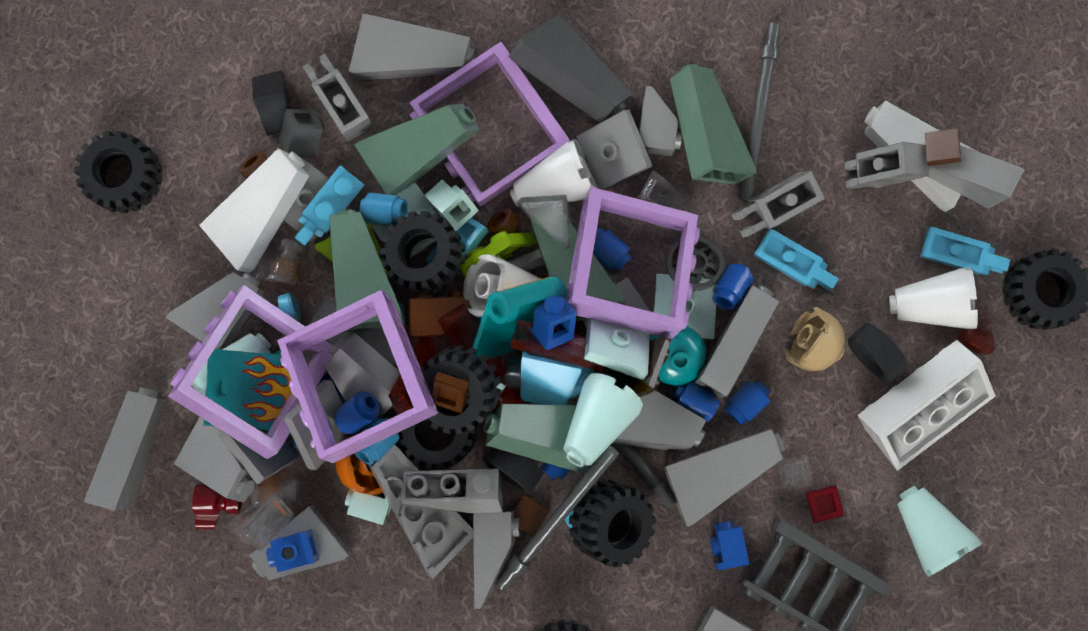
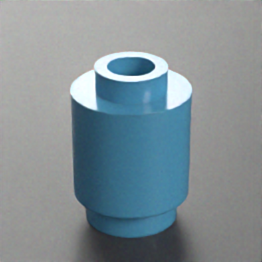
(383, 209)
(378, 450)

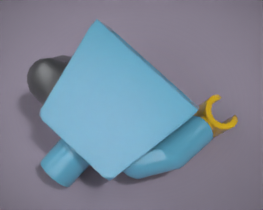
(543, 379)

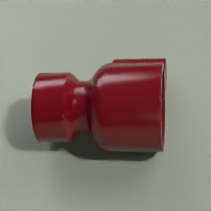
(208, 504)

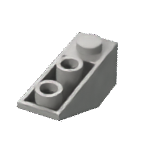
(455, 490)

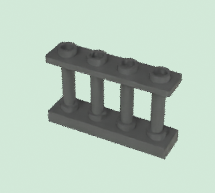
(813, 553)

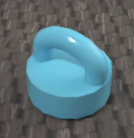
(289, 305)

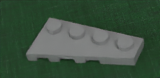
(433, 532)

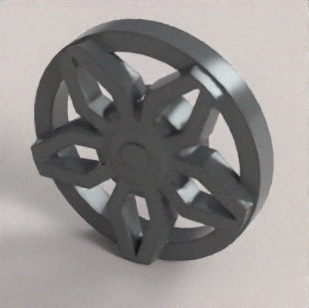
(702, 264)

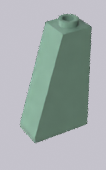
(709, 129)
(415, 147)
(560, 262)
(356, 265)
(533, 432)

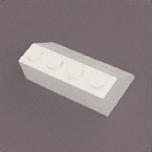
(927, 404)

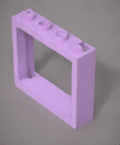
(496, 55)
(621, 314)
(304, 388)
(184, 394)

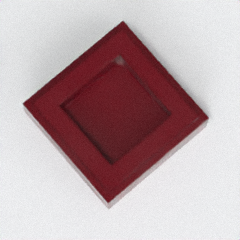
(824, 504)

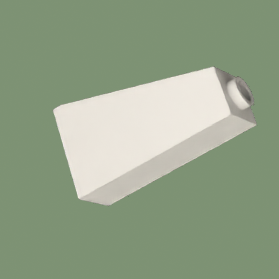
(893, 125)
(255, 210)

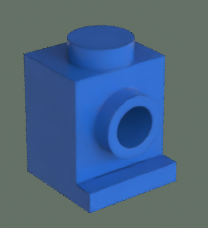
(550, 314)
(728, 545)
(304, 551)

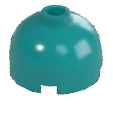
(685, 358)

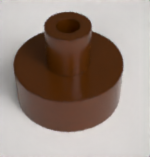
(252, 163)
(502, 221)

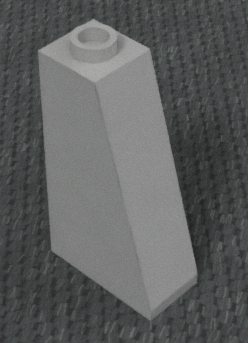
(406, 50)
(737, 341)
(126, 451)
(717, 474)

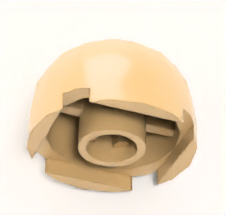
(820, 337)

